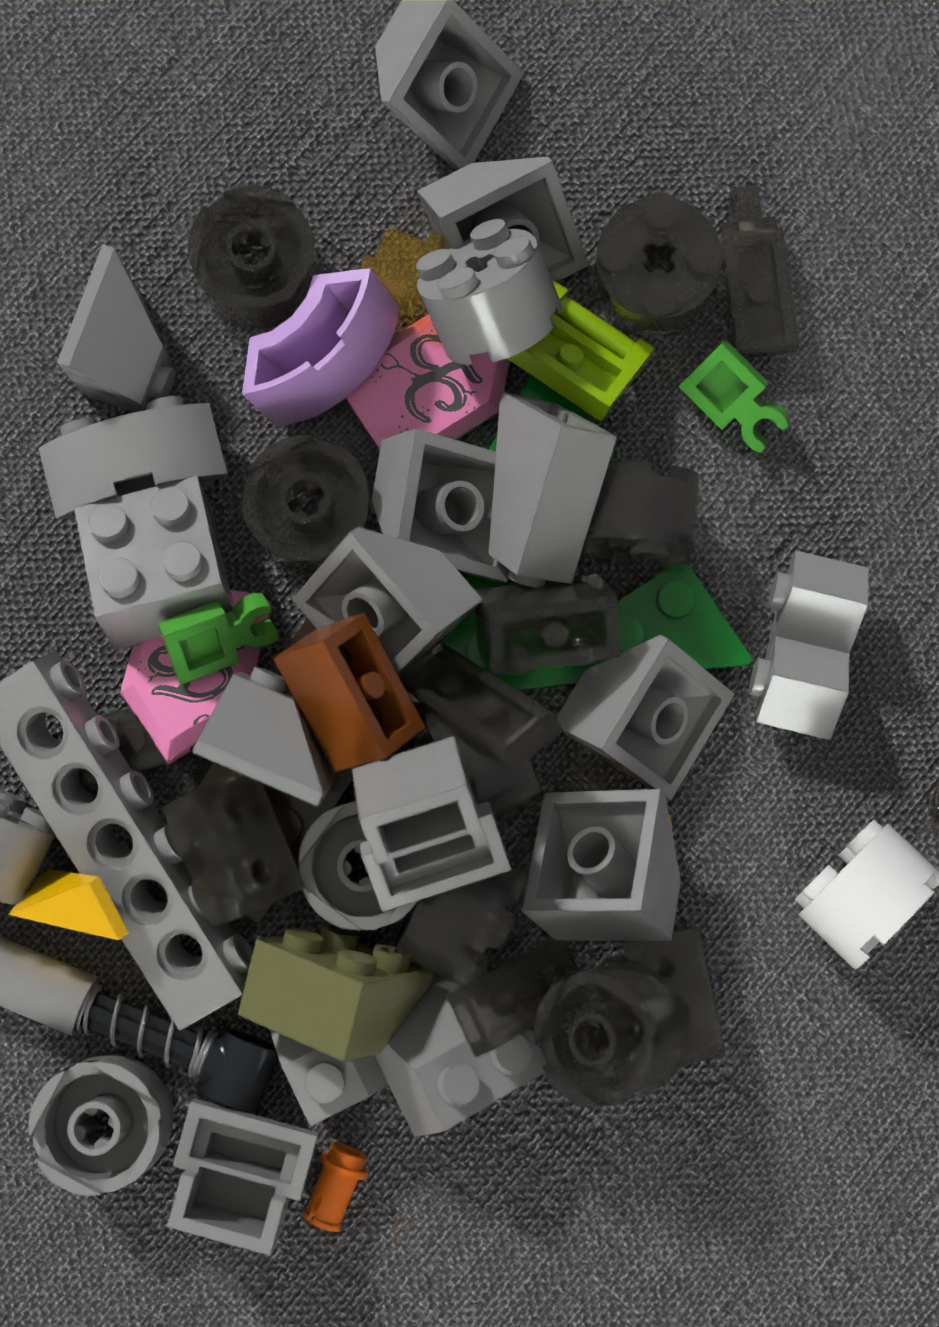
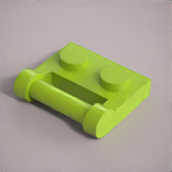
(585, 358)

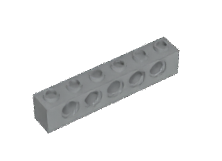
(84, 825)

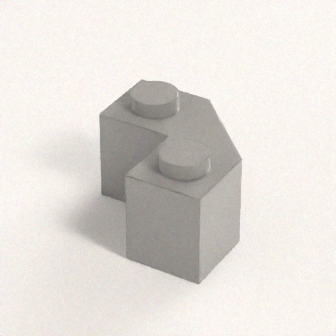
(809, 644)

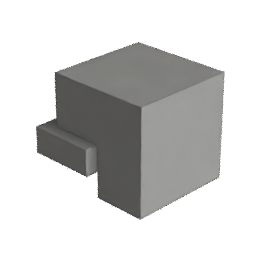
(424, 825)
(238, 1175)

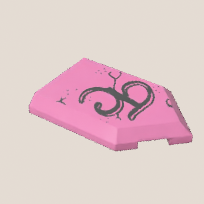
(426, 390)
(174, 712)

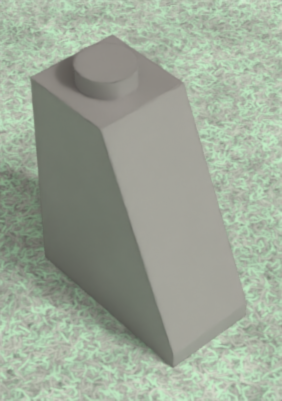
(544, 488)

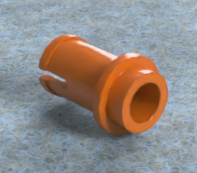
(335, 1185)

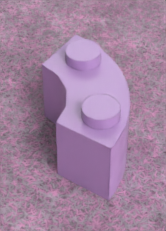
(322, 348)

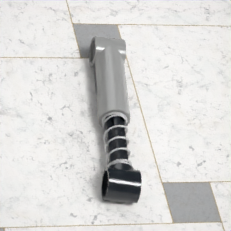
(227, 1065)

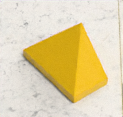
(71, 903)

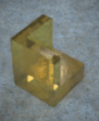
(396, 265)

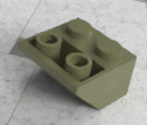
(331, 990)

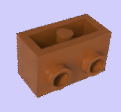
(349, 693)

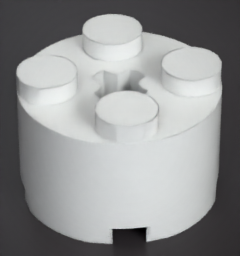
(870, 895)

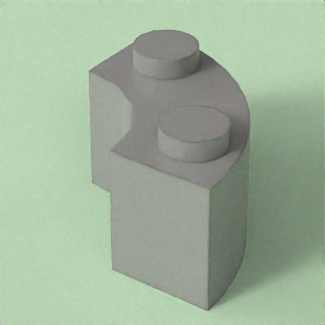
(131, 453)

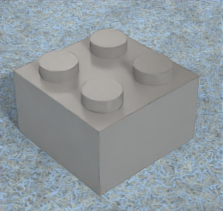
(151, 559)

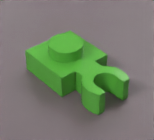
(729, 388)
(208, 637)

